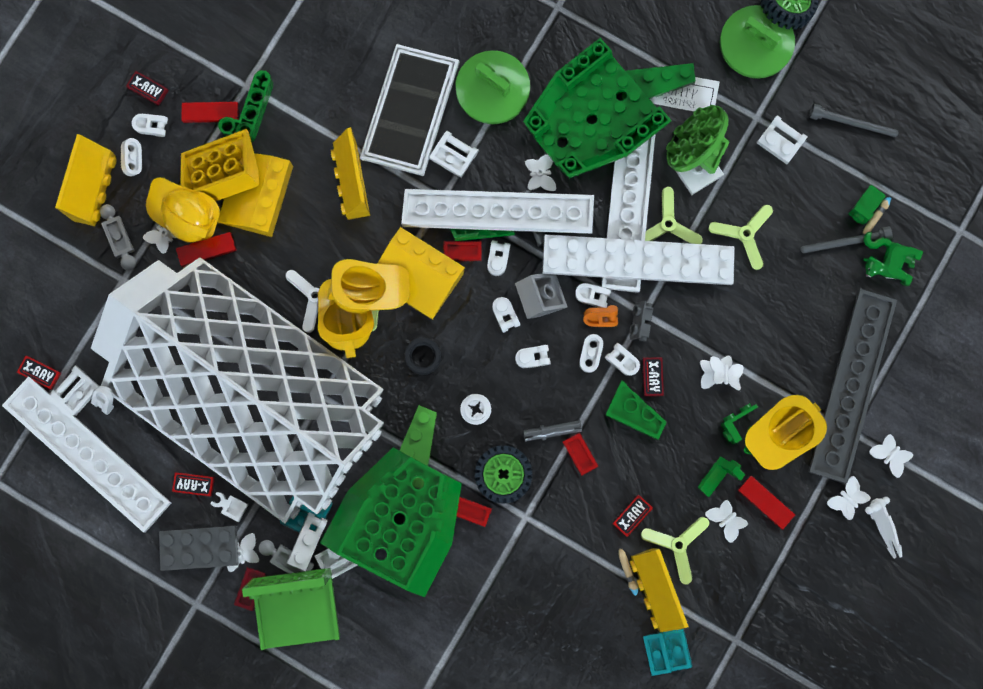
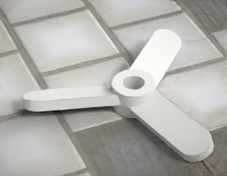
(308, 290)

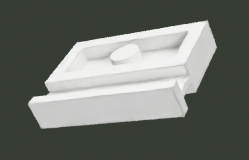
(331, 560)

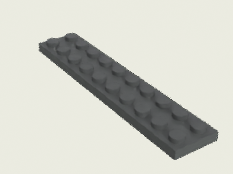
(853, 385)

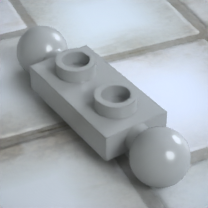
(117, 237)
(280, 556)

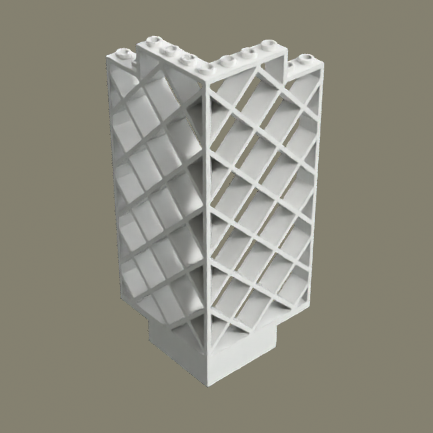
(159, 286)

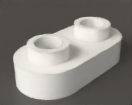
(131, 158)
(591, 353)

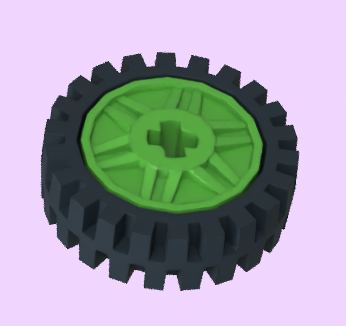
(790, 12)
(503, 489)

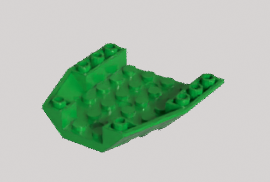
(587, 89)
(368, 524)

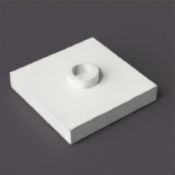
(698, 178)

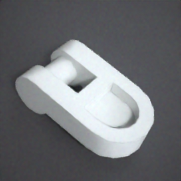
(143, 124)
(497, 264)
(585, 294)
(502, 308)
(526, 359)
(629, 365)
(103, 398)

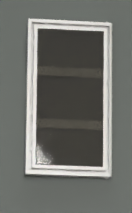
(409, 110)

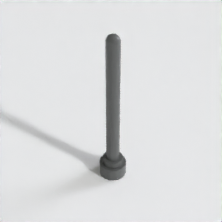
(819, 112)
(884, 232)

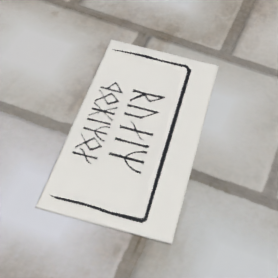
(691, 97)

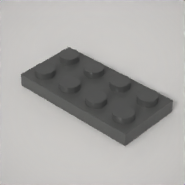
(198, 548)

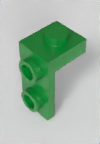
(866, 205)
(730, 432)
(717, 473)

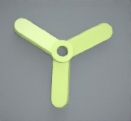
(668, 215)
(751, 227)
(685, 539)

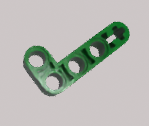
(251, 107)

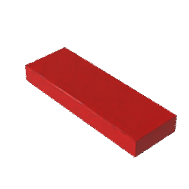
(209, 111)
(206, 249)
(766, 502)

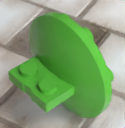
(755, 44)
(492, 87)
(699, 141)

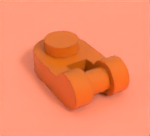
(594, 316)

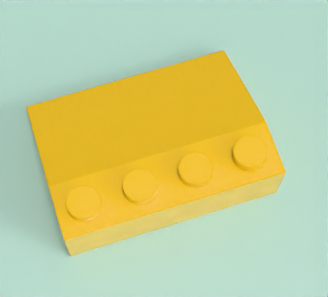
(221, 166)
(350, 176)
(86, 181)
(259, 206)
(430, 271)
(659, 591)

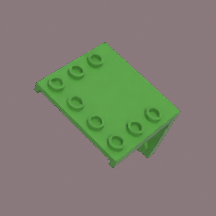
(294, 608)

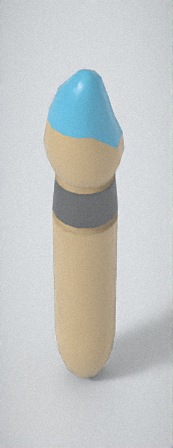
(877, 215)
(628, 572)

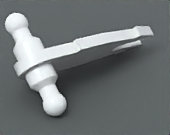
(885, 524)

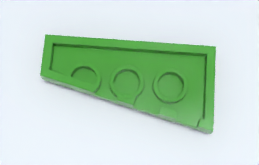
(419, 439)

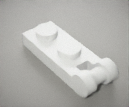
(306, 542)

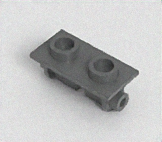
(641, 312)

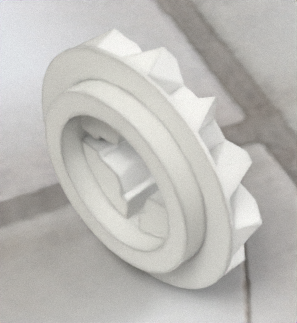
(473, 400)

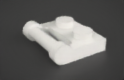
(777, 144)
(451, 159)
(79, 394)

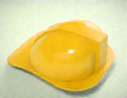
(182, 211)
(368, 286)
(342, 328)
(786, 432)

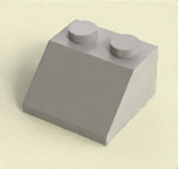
(540, 295)

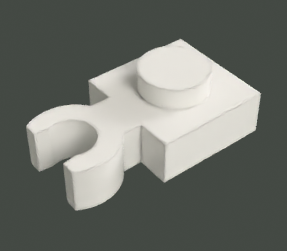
(232, 507)

